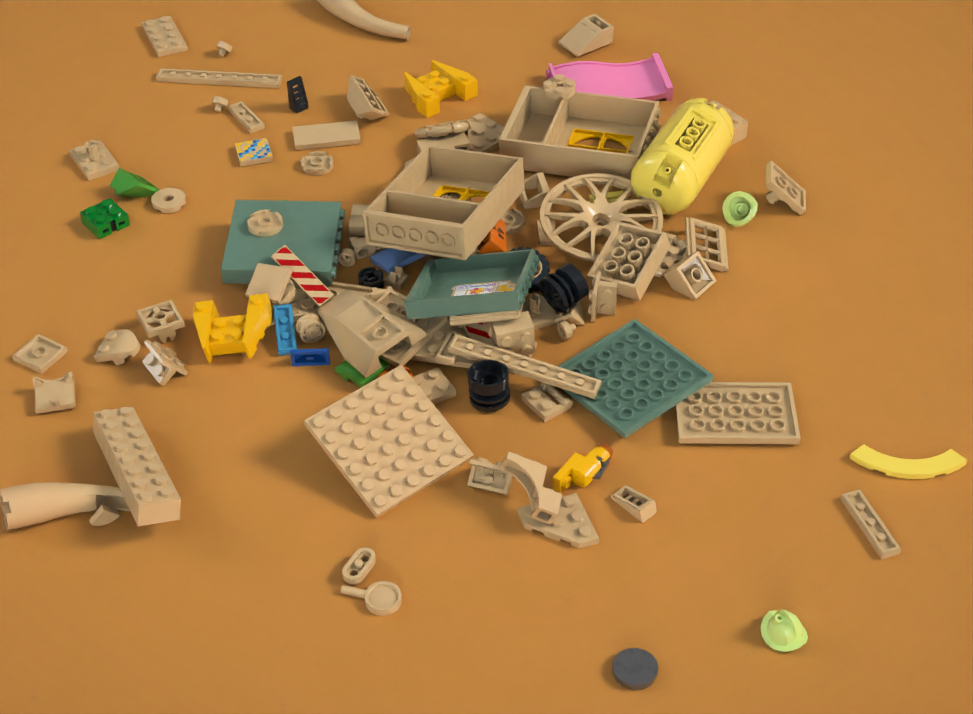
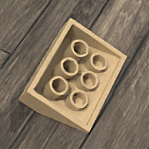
(631, 258)

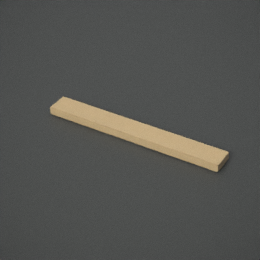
(219, 78)
(526, 366)

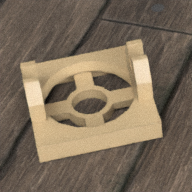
(149, 315)

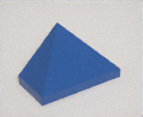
(310, 357)

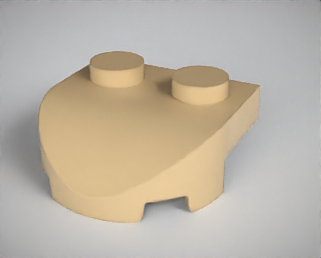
(117, 346)

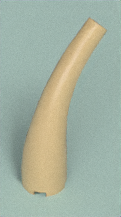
(353, 14)
(46, 501)

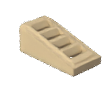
(641, 507)

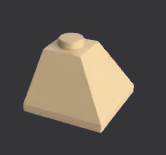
(690, 276)

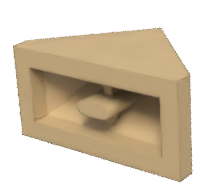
(572, 315)

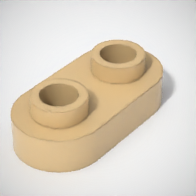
(355, 569)

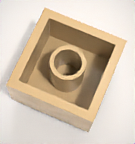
(515, 334)

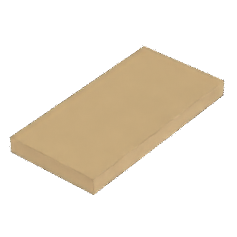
(326, 135)

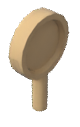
(380, 598)

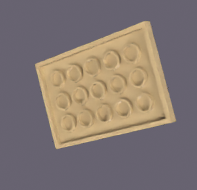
(739, 414)

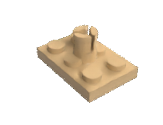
(94, 159)
(784, 188)

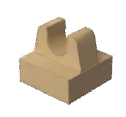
(396, 279)

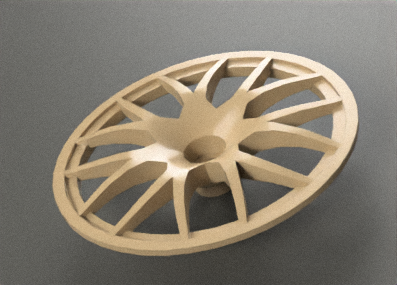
(596, 217)

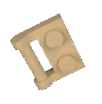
(543, 405)

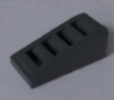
(300, 104)

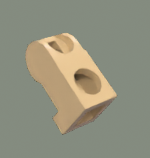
(362, 249)

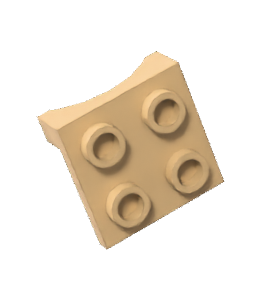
(54, 394)

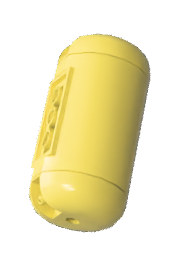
(683, 155)

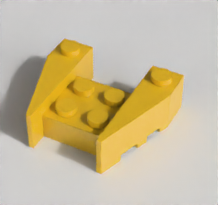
(438, 85)
(232, 333)

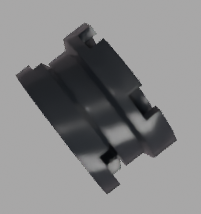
(371, 277)

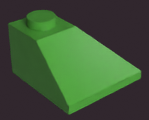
(131, 185)

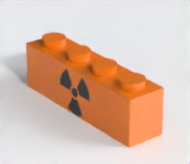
(495, 240)

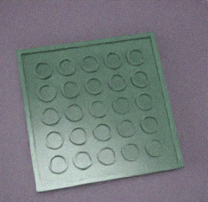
(638, 376)

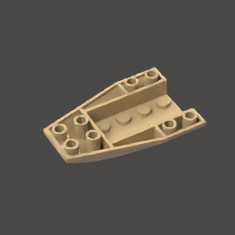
(366, 329)

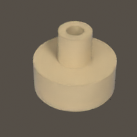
(224, 48)
(219, 103)
(347, 257)
(565, 330)

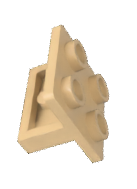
(602, 297)
(162, 362)
(489, 476)

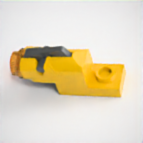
(583, 469)

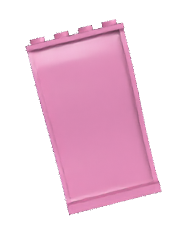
(635, 80)

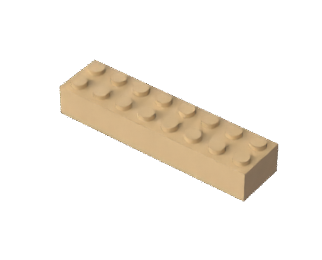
(136, 466)

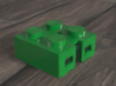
(104, 218)

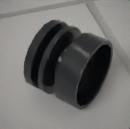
(564, 287)
(489, 385)

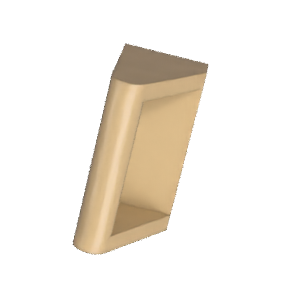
(537, 182)

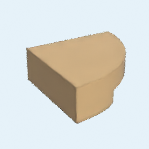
(104, 516)

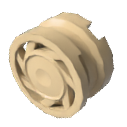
(310, 328)

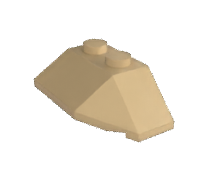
(365, 100)

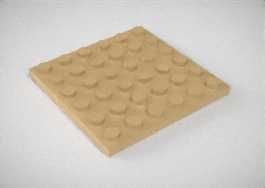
(388, 440)

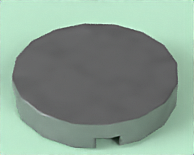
(635, 668)

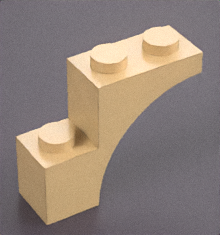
(531, 475)

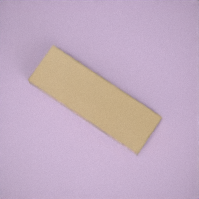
(246, 117)

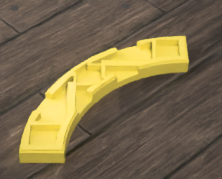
(908, 468)

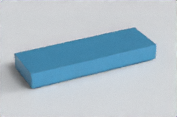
(284, 329)

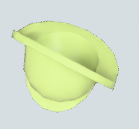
(739, 208)
(783, 631)

